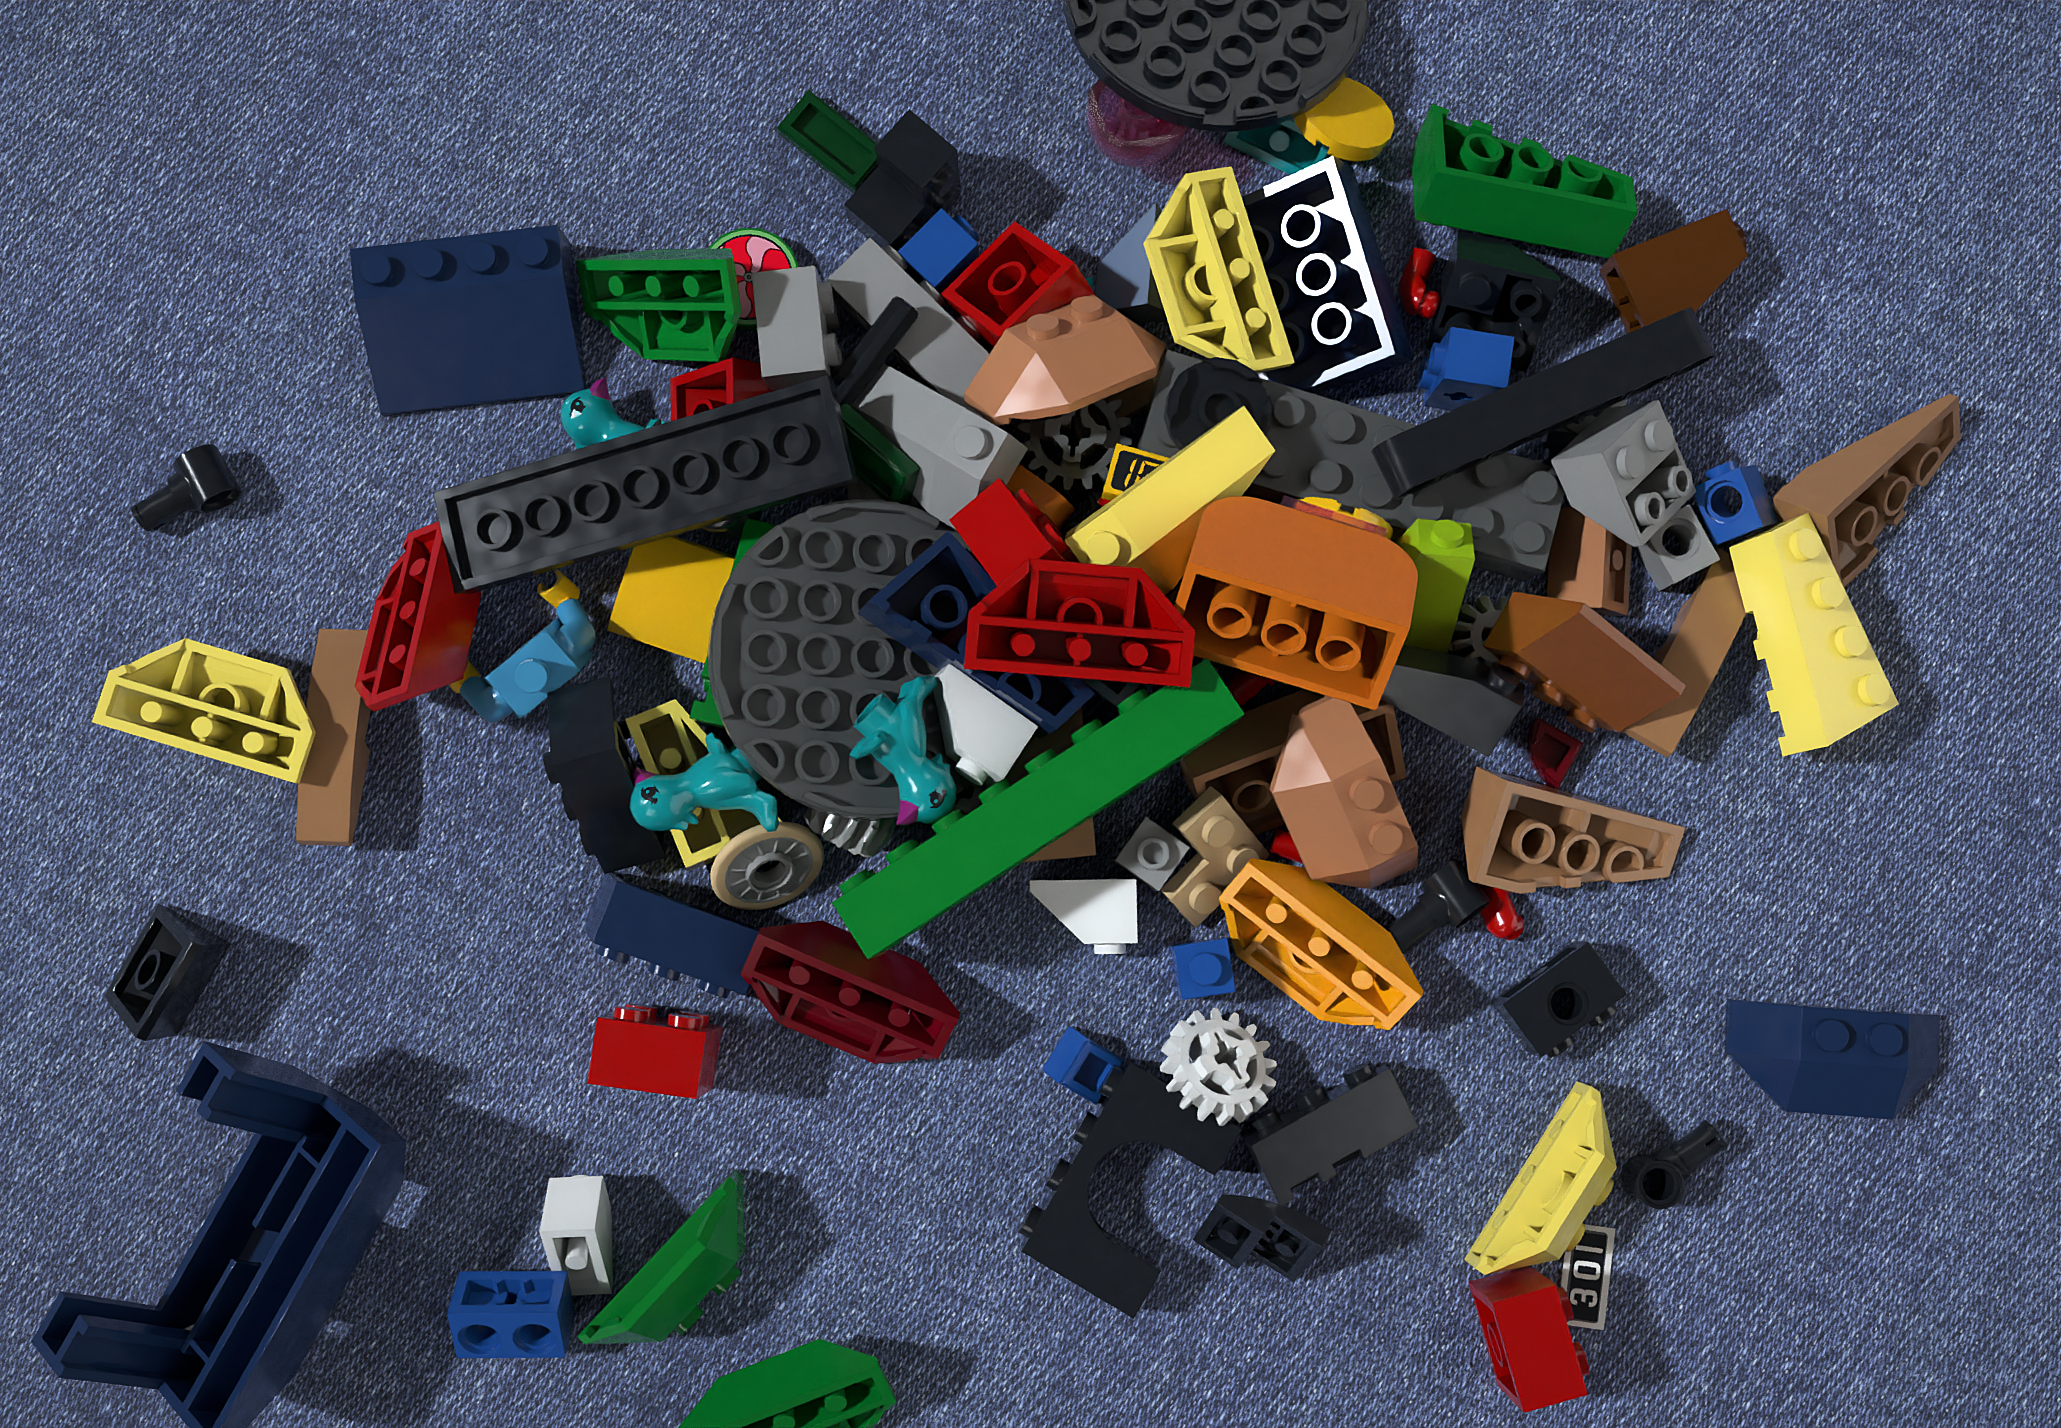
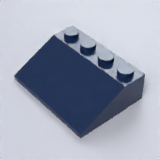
(1326, 278)
(470, 319)

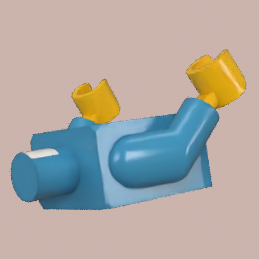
(539, 664)

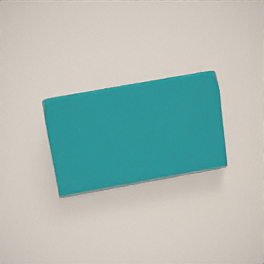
(1279, 146)

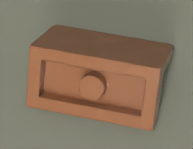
(1589, 564)

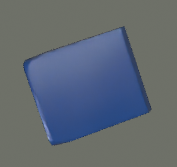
(1081, 1064)

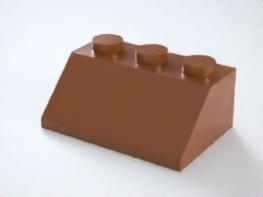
(1579, 662)

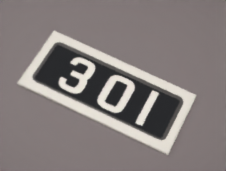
(1588, 1276)

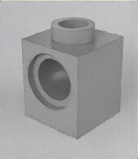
(1694, 554)
(1151, 854)

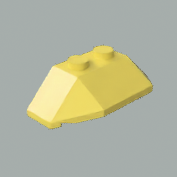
(1215, 275)
(212, 707)
(1552, 1190)

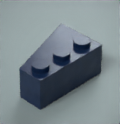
(670, 935)

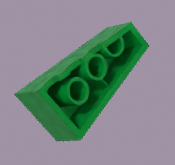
(1516, 190)

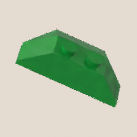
(665, 301)
(679, 1274)
(799, 1389)

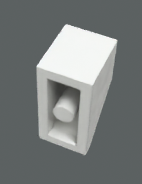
(978, 728)
(1093, 910)
(579, 1232)

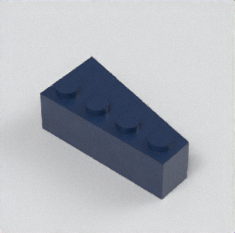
(929, 615)

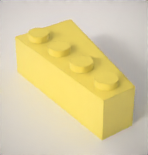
(1809, 636)

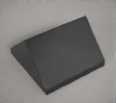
(165, 974)

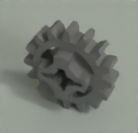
(1094, 441)

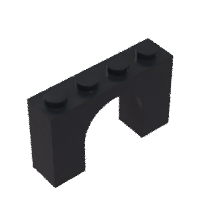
(1066, 1232)

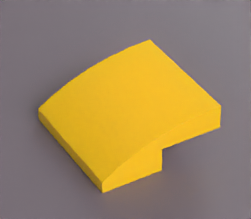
(671, 595)

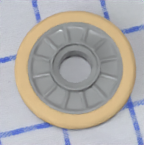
(735, 866)

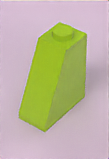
(1444, 564)

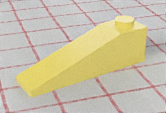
(1160, 514)

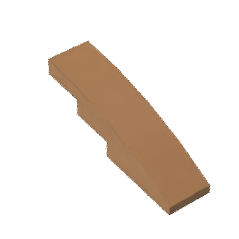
(1694, 653)
(338, 756)

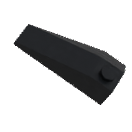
(1456, 695)

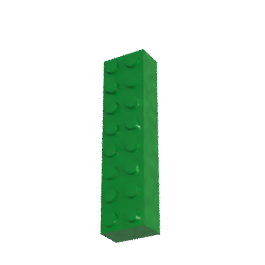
(1034, 811)

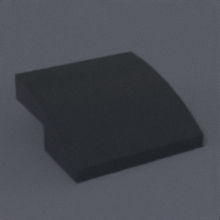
(1263, 1229)

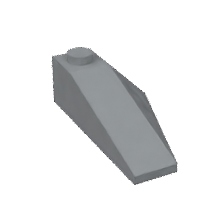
(949, 443)

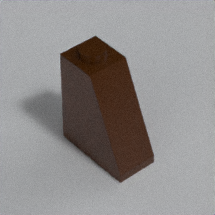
(1673, 270)

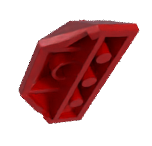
(1080, 625)
(417, 626)

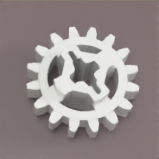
(1218, 1066)

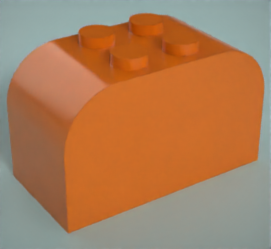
(1298, 598)

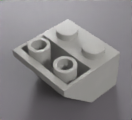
(796, 326)
(1626, 471)

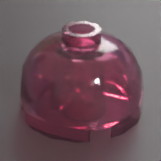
(1127, 133)

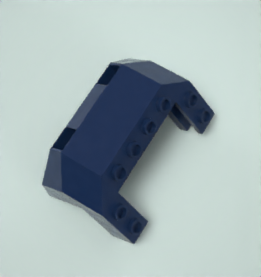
(261, 1261)

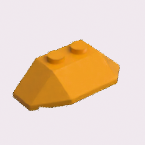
(1317, 946)

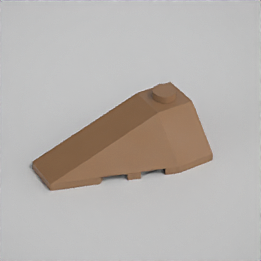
(1868, 483)
(1543, 837)

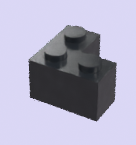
(909, 186)

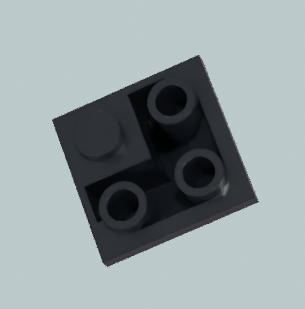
(1494, 291)

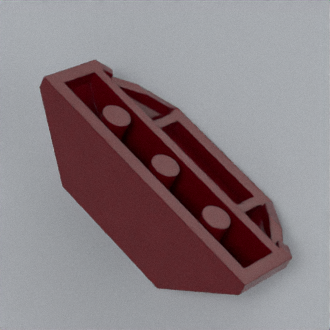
(828, 989)

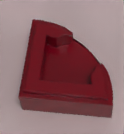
(1551, 751)

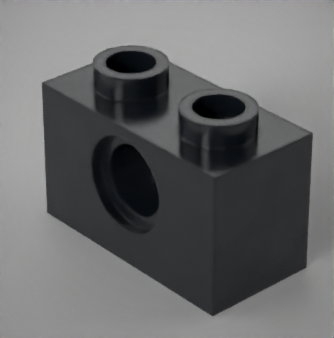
(1528, 1002)

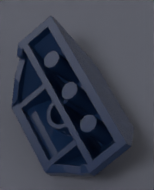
(1833, 1055)

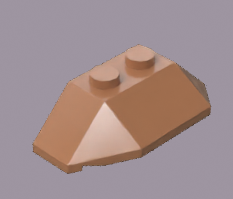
(1063, 362)
(1340, 799)

